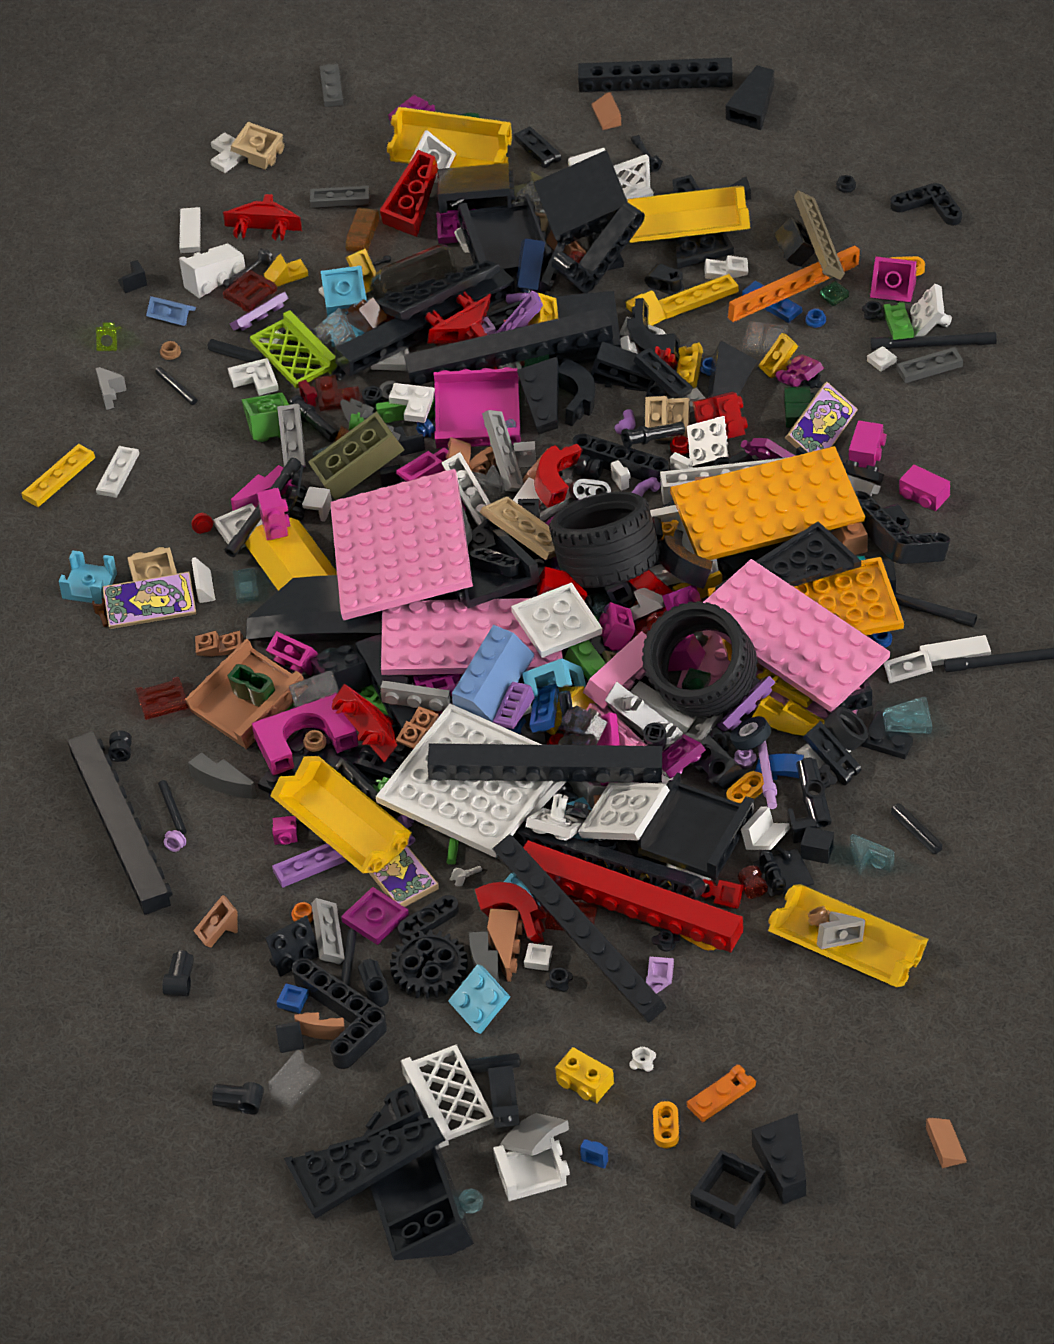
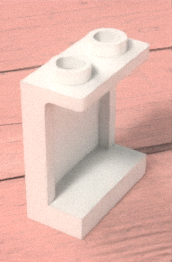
(529, 1174)

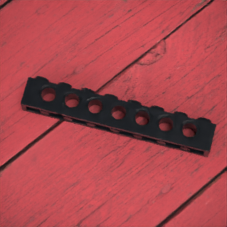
(655, 74)

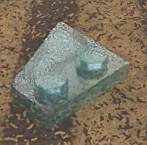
(909, 717)

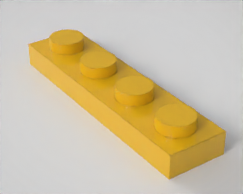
(699, 296)
(58, 475)

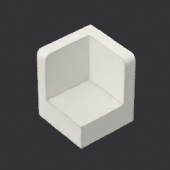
(319, 500)

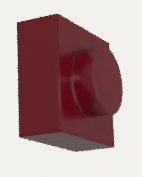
(307, 392)

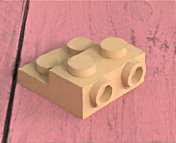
(258, 145)
(151, 564)

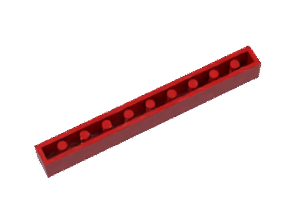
(639, 899)

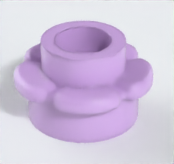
(745, 762)
(174, 840)

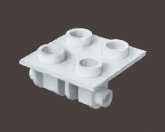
(707, 440)

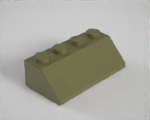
(356, 455)

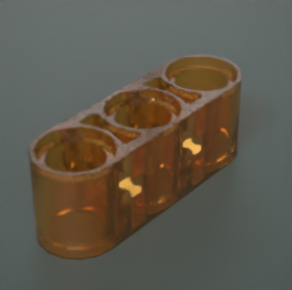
(362, 229)

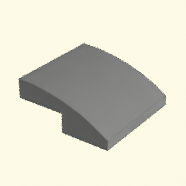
(534, 1134)

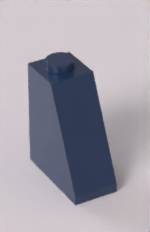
(530, 265)

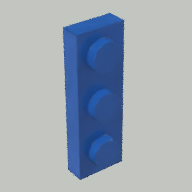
(783, 309)
(544, 708)

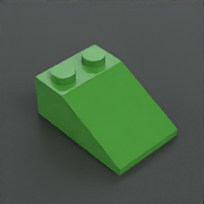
(263, 415)

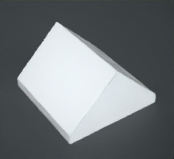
(433, 146)

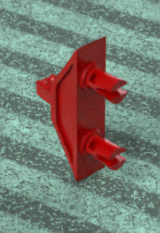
(262, 215)
(461, 326)
(368, 720)

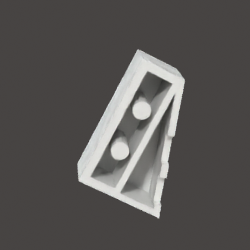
(209, 270)

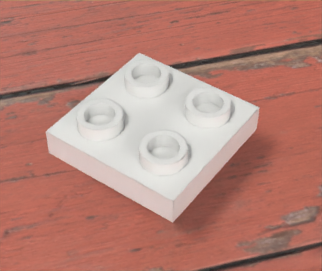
(929, 311)
(555, 820)

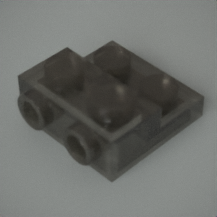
(581, 727)

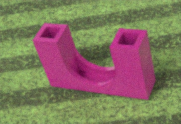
(274, 731)

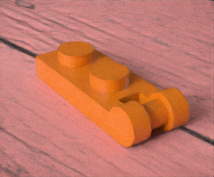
(721, 1093)

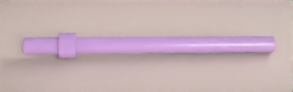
(769, 788)

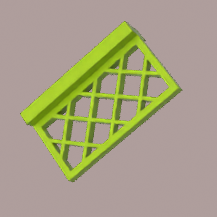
(306, 343)

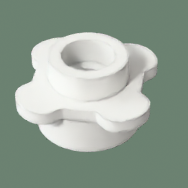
(642, 1053)

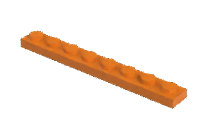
(787, 286)

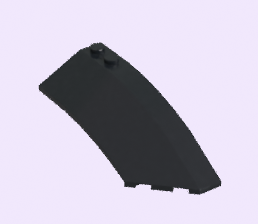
(309, 612)
(418, 1199)

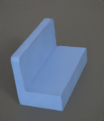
(168, 310)

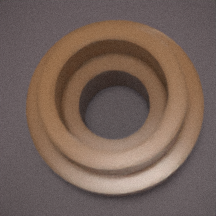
(170, 350)
(314, 741)
(818, 916)

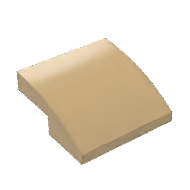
(667, 411)

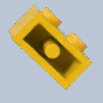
(584, 1075)

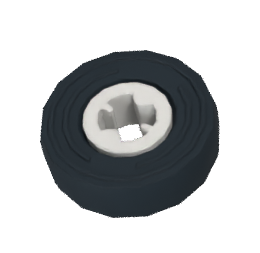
(750, 733)

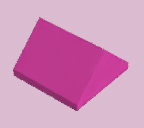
(893, 279)

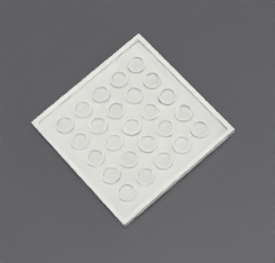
(467, 810)

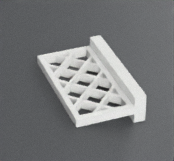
(632, 189)
(426, 1096)

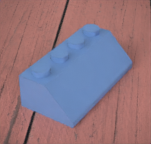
(490, 673)

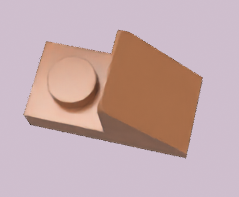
(220, 918)

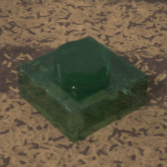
(834, 293)
(696, 679)

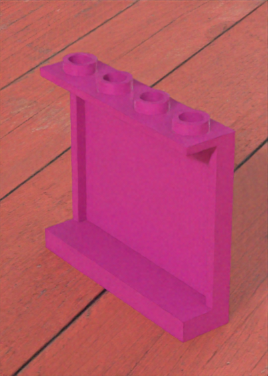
(466, 395)

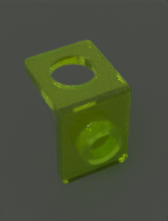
(107, 329)

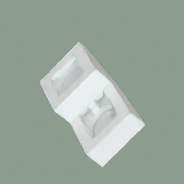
(733, 265)

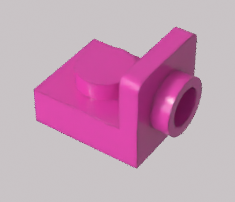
(285, 830)

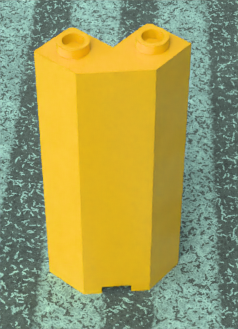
(471, 138)
(691, 213)
(289, 555)
(341, 815)
(885, 949)

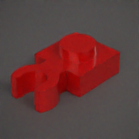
(669, 358)
(725, 893)

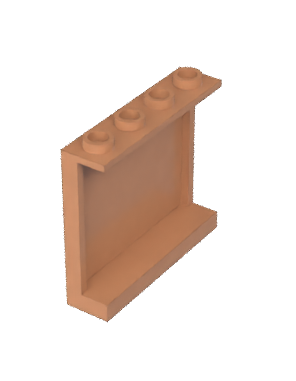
(233, 716)

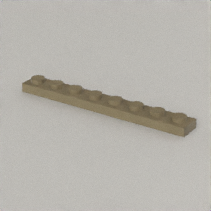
(819, 235)

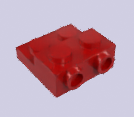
(722, 405)

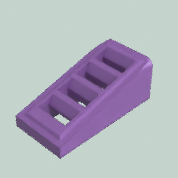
(515, 692)

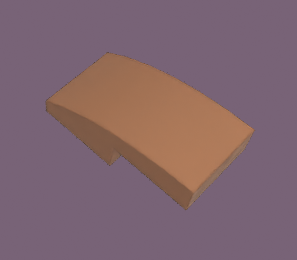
(457, 446)
(483, 461)
(214, 645)
(418, 726)
(321, 1029)

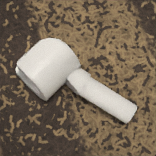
(459, 874)

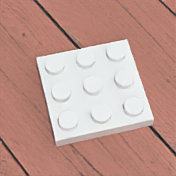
(556, 620)
(623, 811)

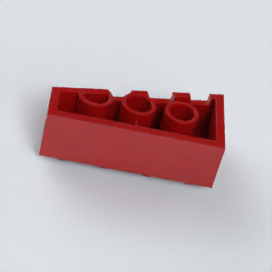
(410, 196)

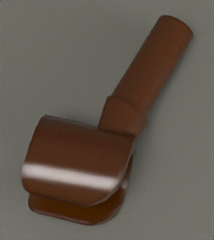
(100, 609)

